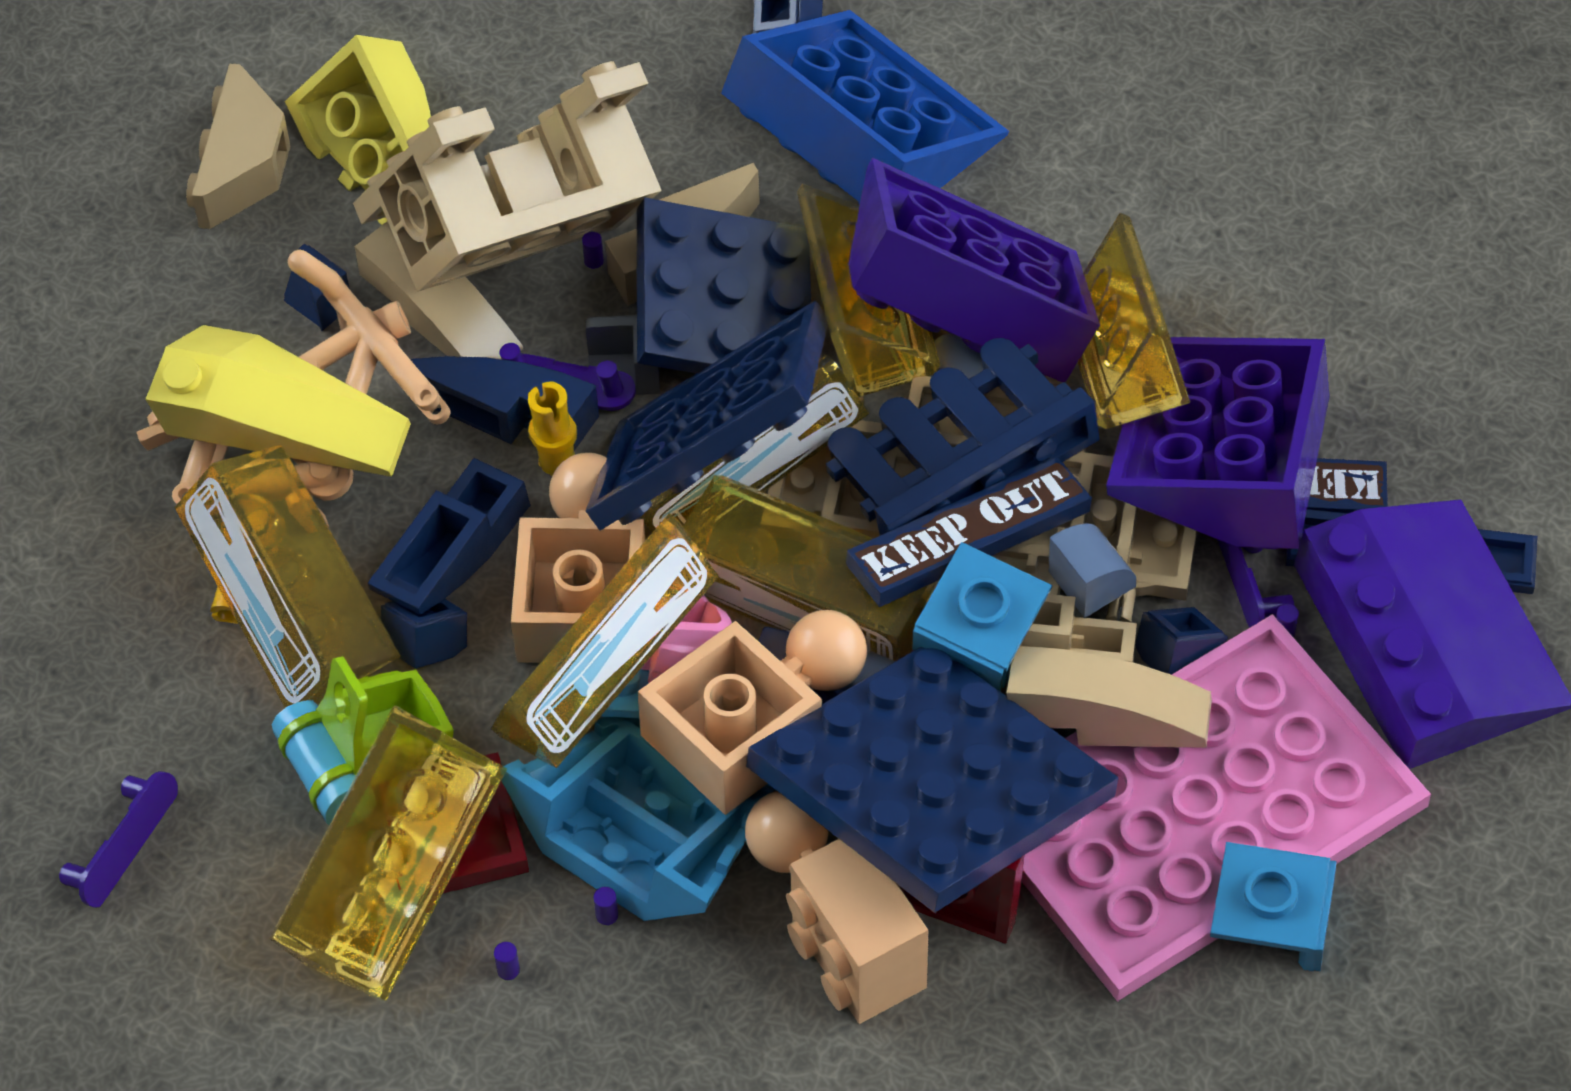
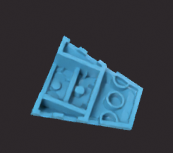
(630, 821)

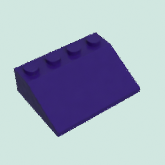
(968, 271)
(1241, 449)
(1428, 627)

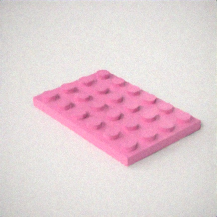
(1279, 772)

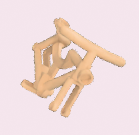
(363, 330)

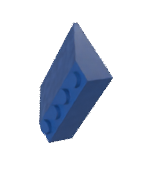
(852, 96)

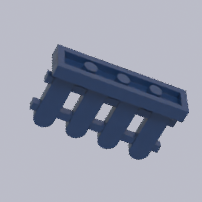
(1044, 426)

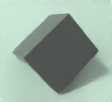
(616, 341)

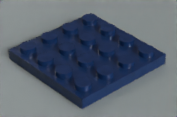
(710, 417)
(932, 775)

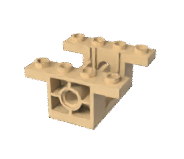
(560, 181)

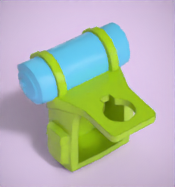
(334, 737)

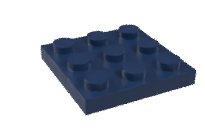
(712, 282)

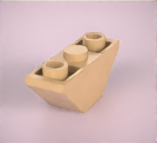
(240, 153)

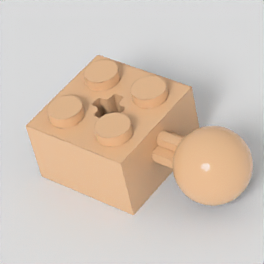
(565, 560)
(738, 693)
(841, 911)

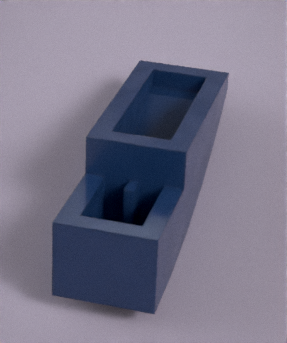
(495, 393)
(451, 537)

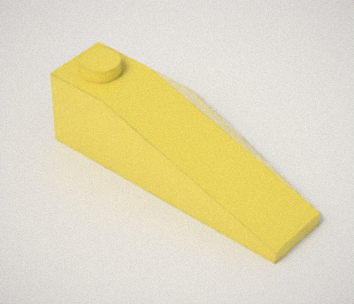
(361, 108)
(258, 396)

